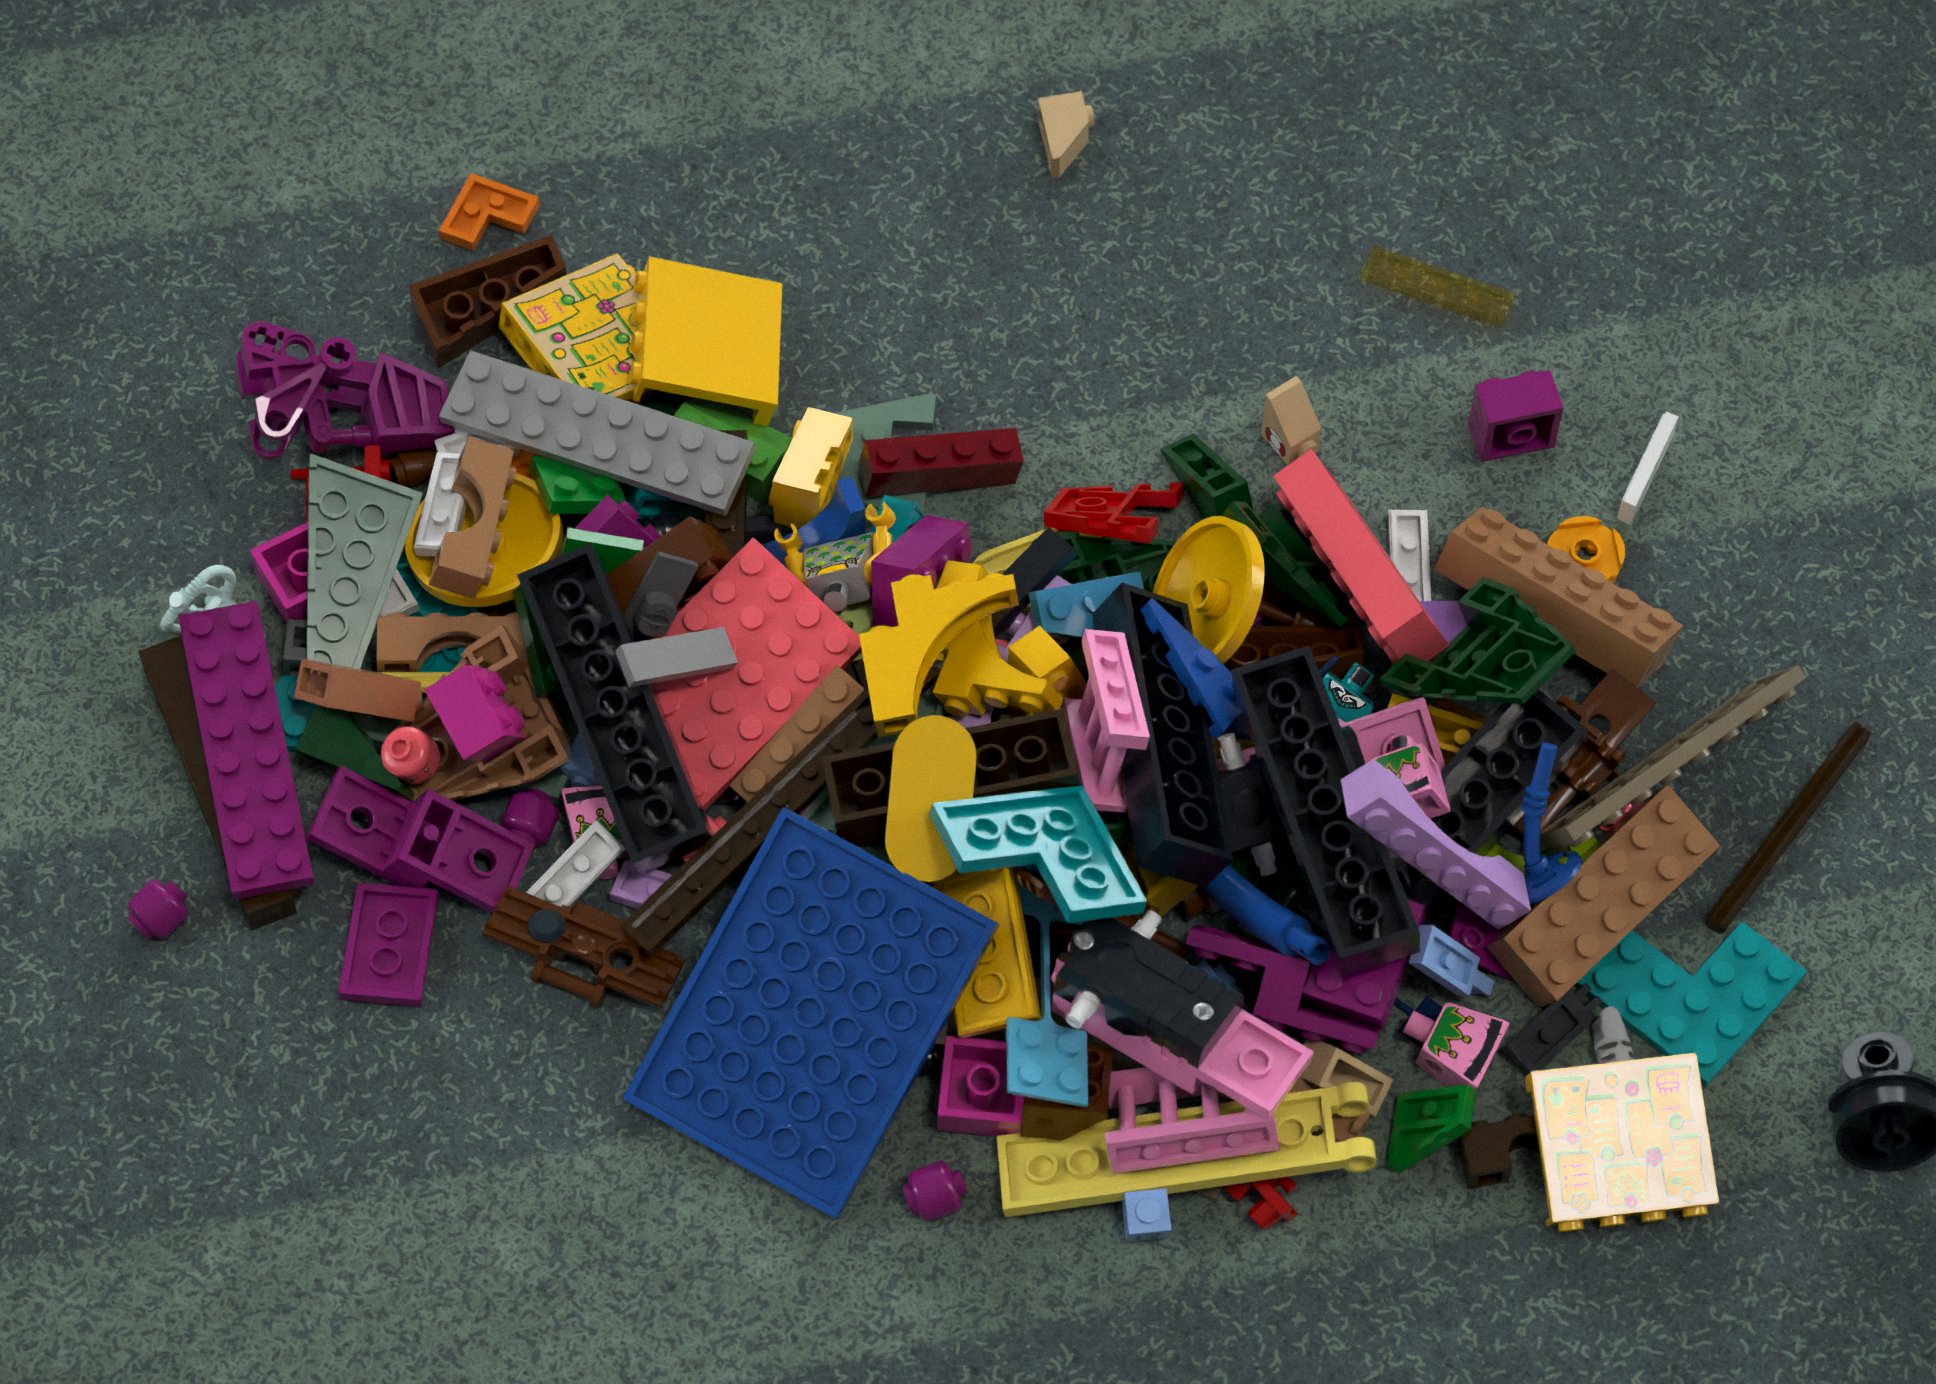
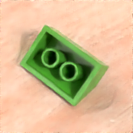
(769, 443)

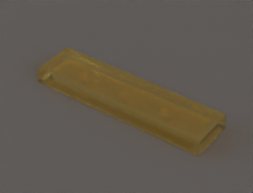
(1437, 286)

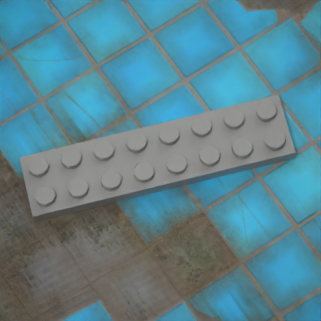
(598, 433)

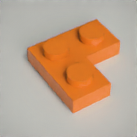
(486, 202)

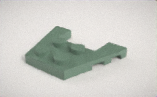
(877, 423)

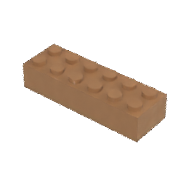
(1597, 617)
(1607, 898)

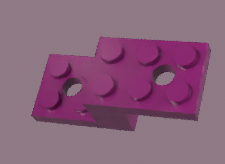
(419, 839)
(1282, 988)

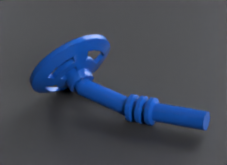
(1543, 870)

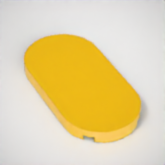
(929, 765)

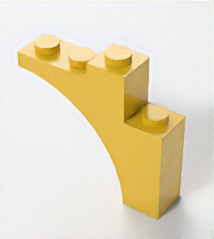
(928, 621)
(976, 672)

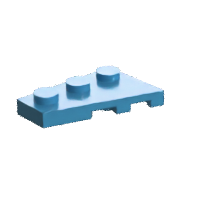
(1072, 607)

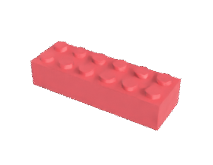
(1357, 560)

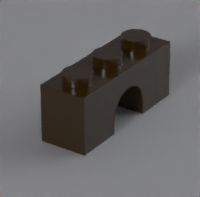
(1487, 1148)

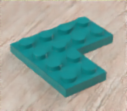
(1048, 829)
(1701, 1012)

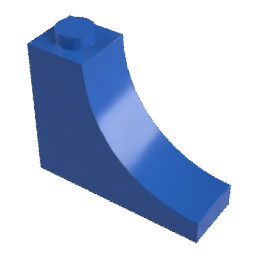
(837, 521)

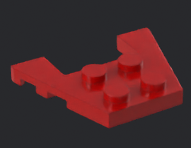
(1108, 513)

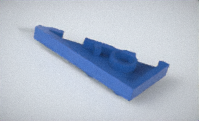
(1196, 668)

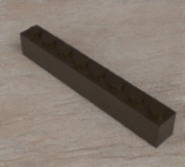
(171, 685)

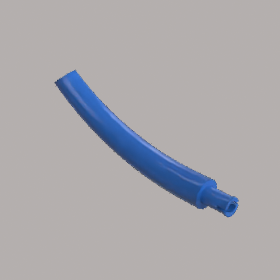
(1266, 917)

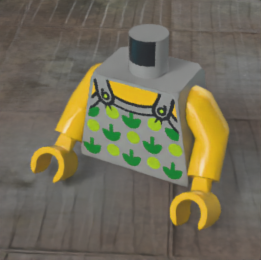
(839, 569)

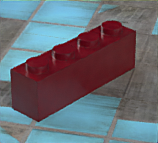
(940, 462)

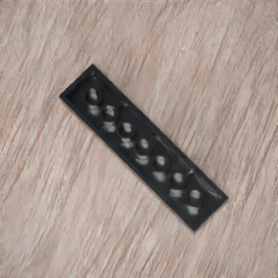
(618, 723)
(1174, 782)
(1489, 784)
(1340, 862)

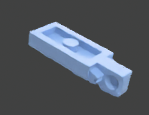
(1450, 963)

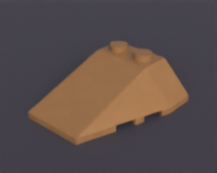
(546, 734)

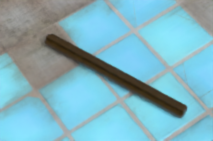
(1788, 827)

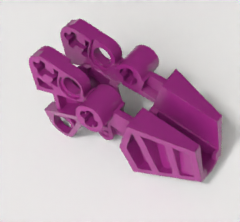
(394, 399)

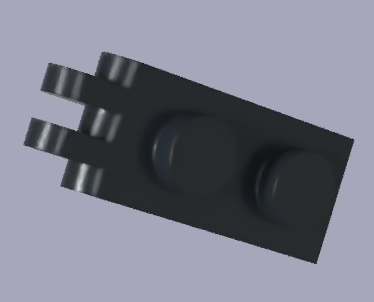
(1552, 1030)

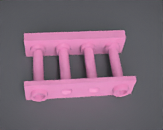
(1106, 719)
(1179, 1141)

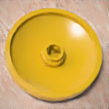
(527, 540)
(1220, 577)

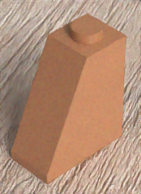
(358, 690)

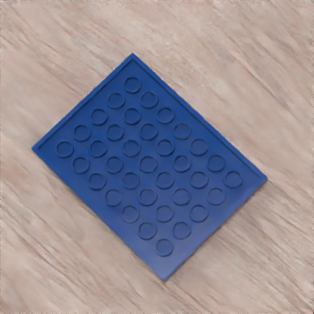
(810, 1012)

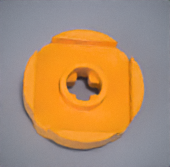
(1597, 539)

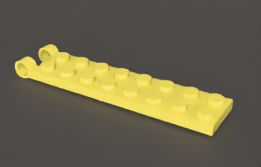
(1077, 1171)

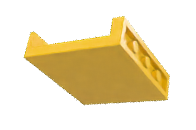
(707, 336)

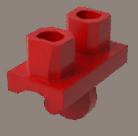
(1272, 1206)

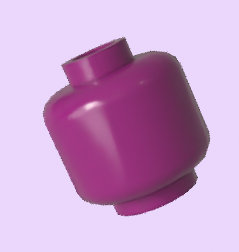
(531, 816)
(158, 909)
(935, 1191)

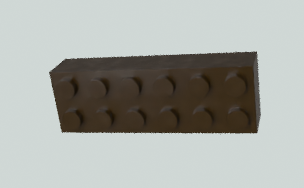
(1010, 759)

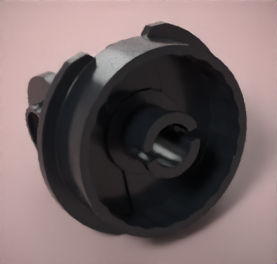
(1885, 1110)

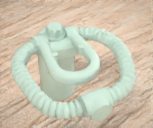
(215, 596)

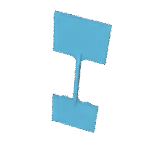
(1042, 1056)

